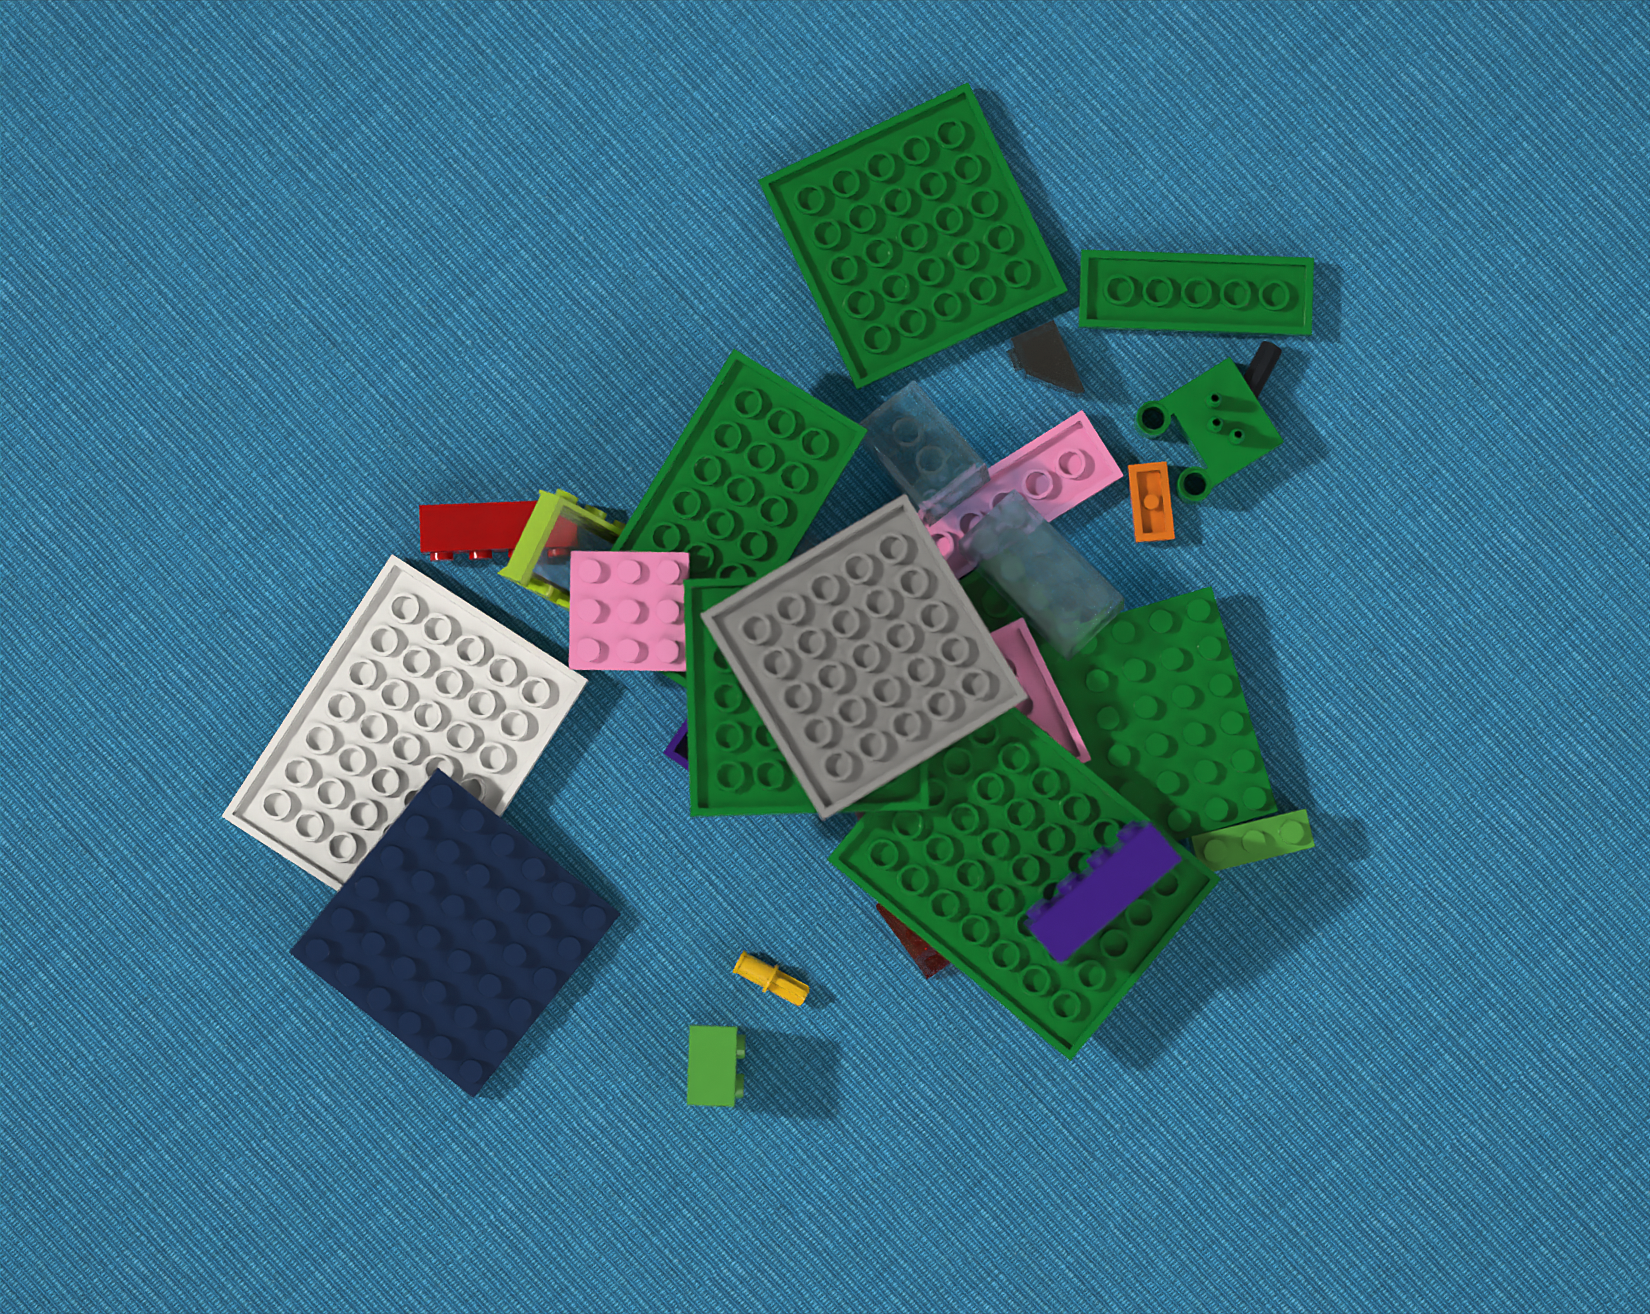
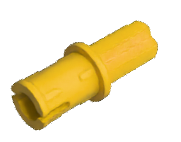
(771, 979)

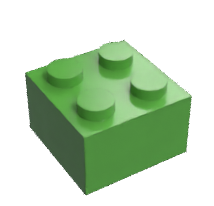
(713, 1065)

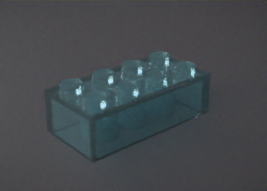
(1041, 574)

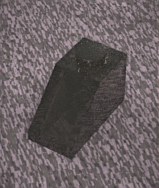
(1045, 360)

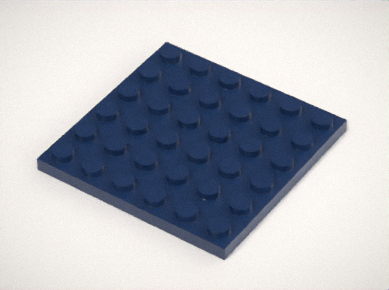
(454, 932)

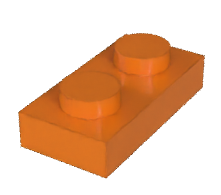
(1150, 502)

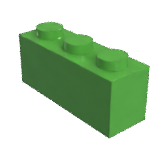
(1253, 840)

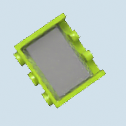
(545, 547)

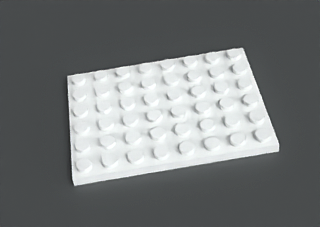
(399, 693)

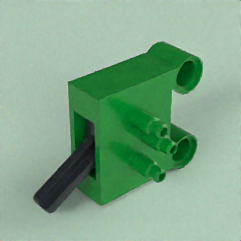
(1219, 420)

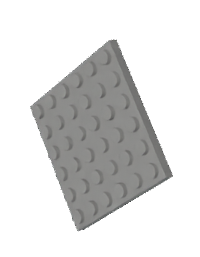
(863, 656)

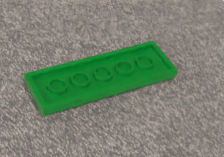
(1196, 293)

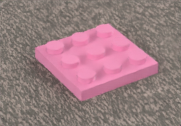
(627, 610)

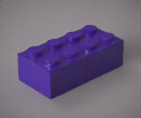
(1101, 890)

